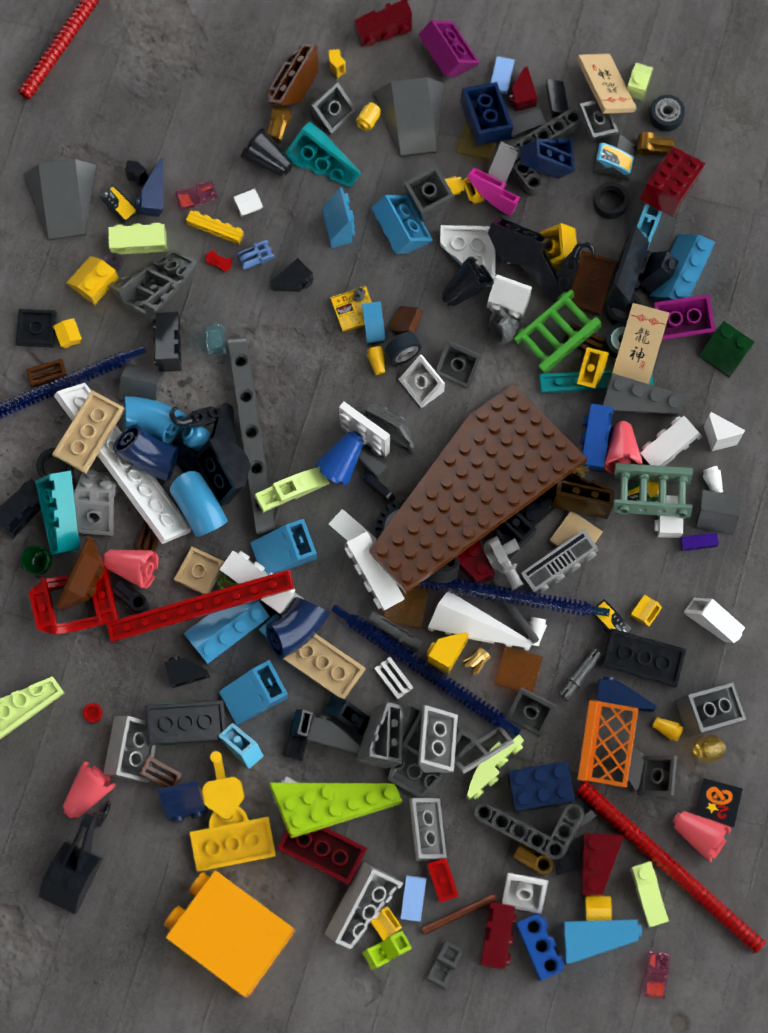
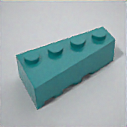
(59, 512)

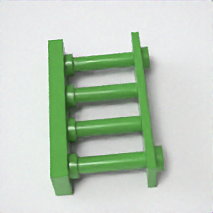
(561, 350)

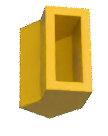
(337, 63)
(477, 198)
(67, 333)
(646, 611)
(598, 908)
(386, 923)

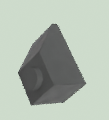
(636, 767)

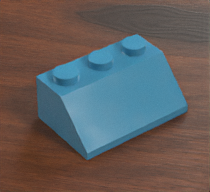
(401, 223)

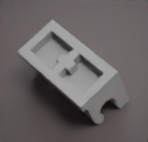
(503, 162)

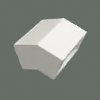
(248, 202)

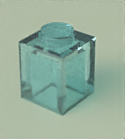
(216, 339)

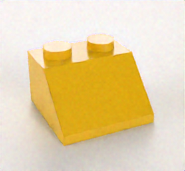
(561, 243)
(93, 279)
(446, 651)

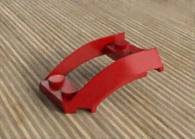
(44, 610)

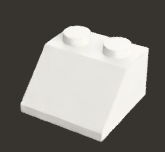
(509, 296)

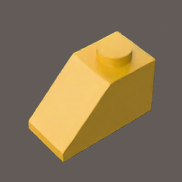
(592, 367)

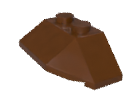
(295, 76)
(83, 576)

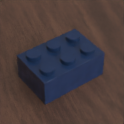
(486, 113)
(541, 787)

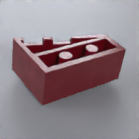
(384, 24)
(476, 564)
(498, 936)

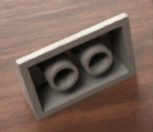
(128, 749)

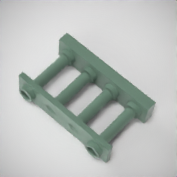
(658, 474)

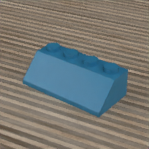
(692, 254)
(225, 628)

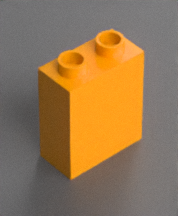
(228, 932)

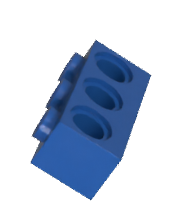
(536, 957)

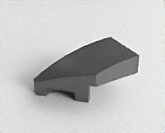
(587, 817)

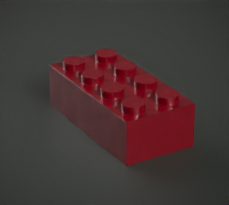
(672, 181)
(325, 852)

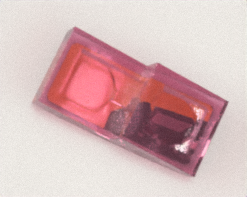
(196, 196)
(657, 975)

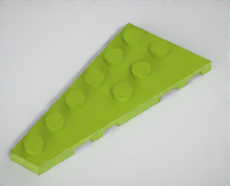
(321, 805)

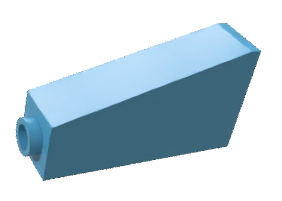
(592, 938)

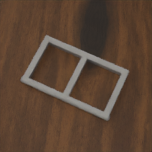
(486, 755)

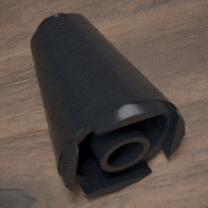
(267, 154)
(467, 282)

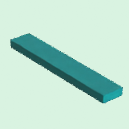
(568, 382)

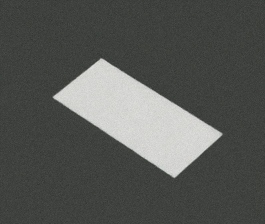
(347, 526)

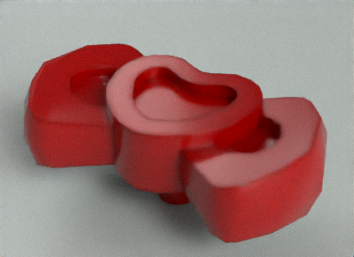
(218, 261)

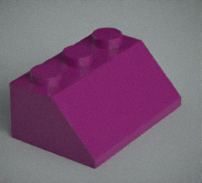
(448, 48)
(687, 317)

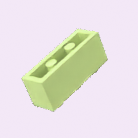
(137, 238)

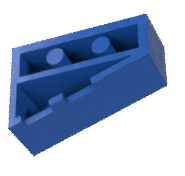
(596, 436)

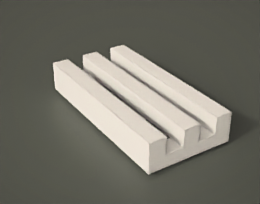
(384, 665)

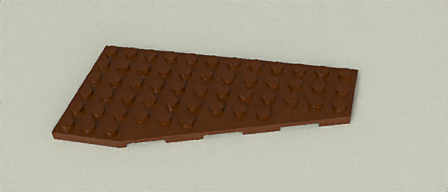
(482, 478)

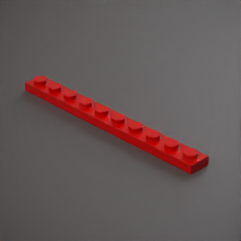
(201, 605)

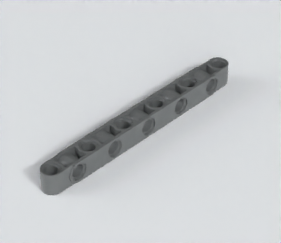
(250, 422)

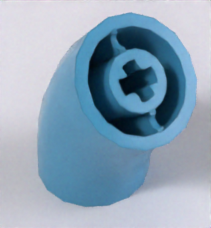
(152, 417)
(197, 503)

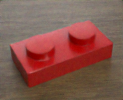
(442, 880)

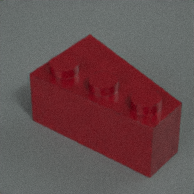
(597, 861)

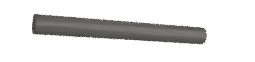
(518, 616)

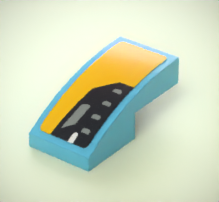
(614, 157)

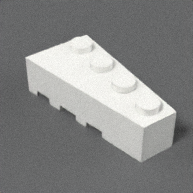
(243, 570)
(376, 578)

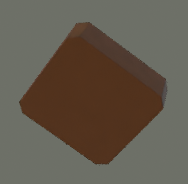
(405, 320)

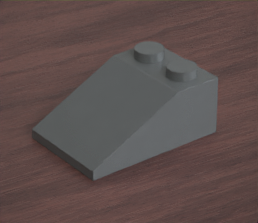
(710, 710)

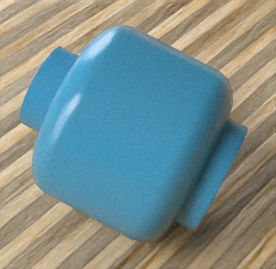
(195, 437)

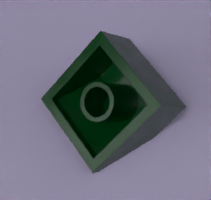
(726, 349)

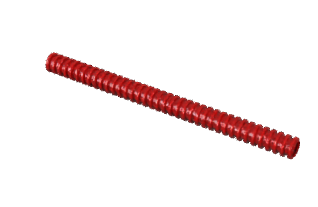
(56, 48)
(671, 867)

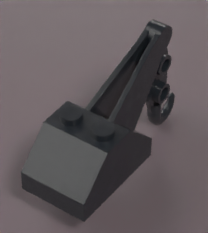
(527, 248)
(220, 459)
(74, 866)

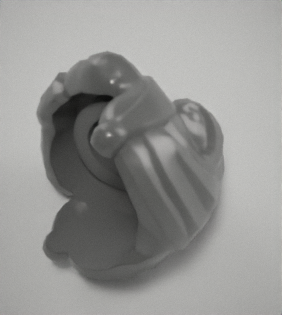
(502, 327)

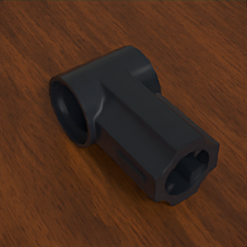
(130, 596)

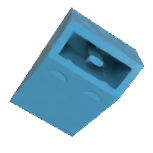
(339, 219)
(285, 548)
(253, 693)

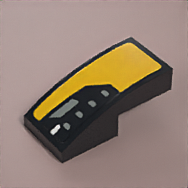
(118, 203)
(614, 620)

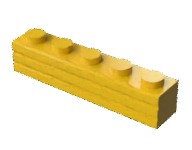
(215, 227)

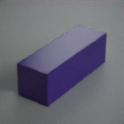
(699, 542)

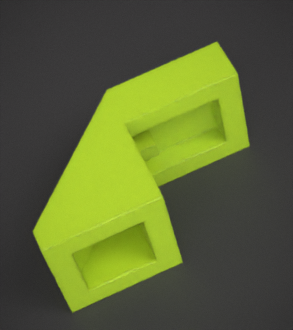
(387, 950)

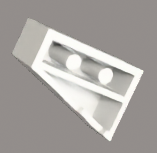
(670, 442)

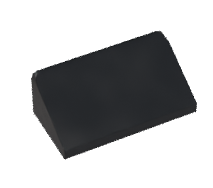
(556, 97)
(185, 457)

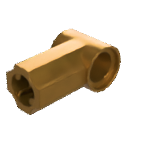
(279, 120)
(650, 144)
(531, 858)

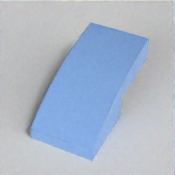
(502, 73)
(413, 898)

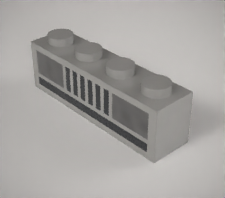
(560, 561)

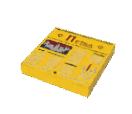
(349, 311)

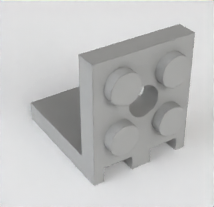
(95, 495)

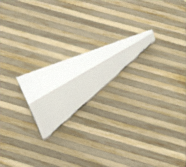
(459, 616)

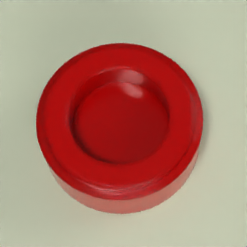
(92, 713)

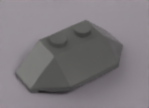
(391, 423)

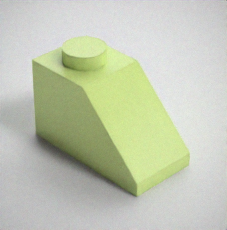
(639, 81)

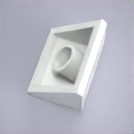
(422, 382)
(721, 432)
(525, 892)

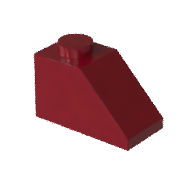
(523, 92)

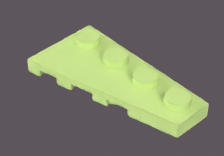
(26, 703)

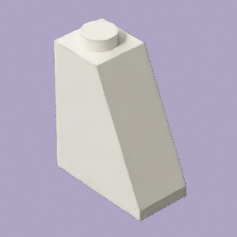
(714, 619)

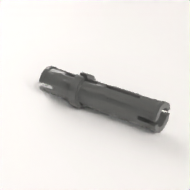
(403, 636)
(581, 673)

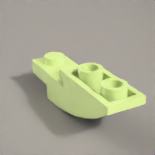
(291, 488)
(487, 772)

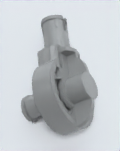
(499, 560)

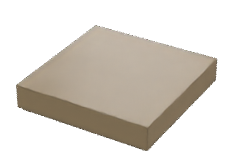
(571, 526)
(199, 571)

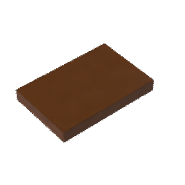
(593, 282)

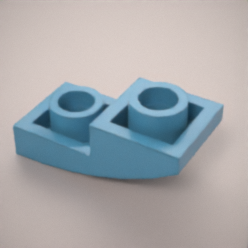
(373, 322)

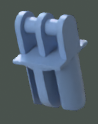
(252, 256)

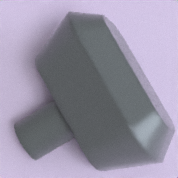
(359, 295)

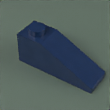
(151, 196)
(618, 693)

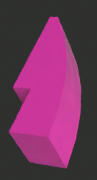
(493, 191)

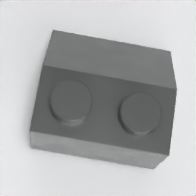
(429, 192)

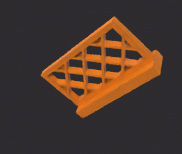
(591, 738)

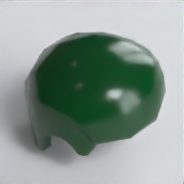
(36, 560)

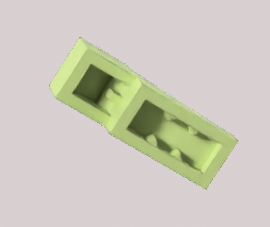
(649, 894)

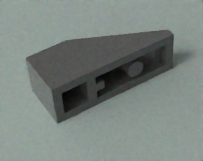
(329, 735)

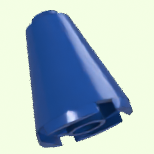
(341, 459)

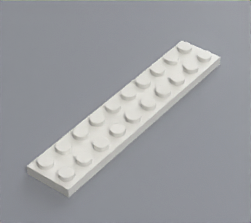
(139, 486)

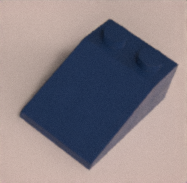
(183, 801)

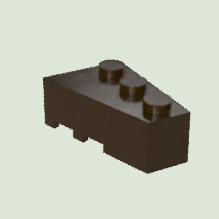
(583, 496)

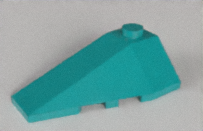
(318, 153)

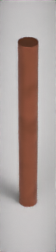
(458, 914)

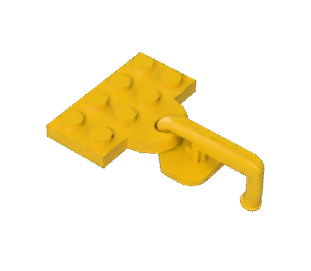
(233, 839)

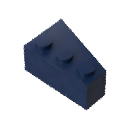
(549, 156)

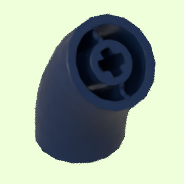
(146, 452)
(295, 627)

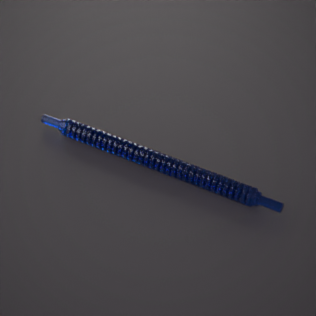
(17, 403)
(585, 608)
(362, 627)

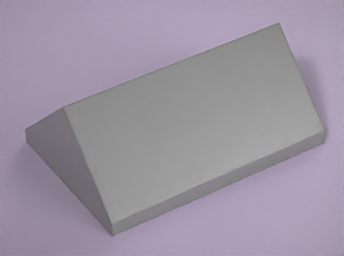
(437, 740)
(427, 829)

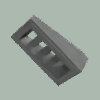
(372, 465)

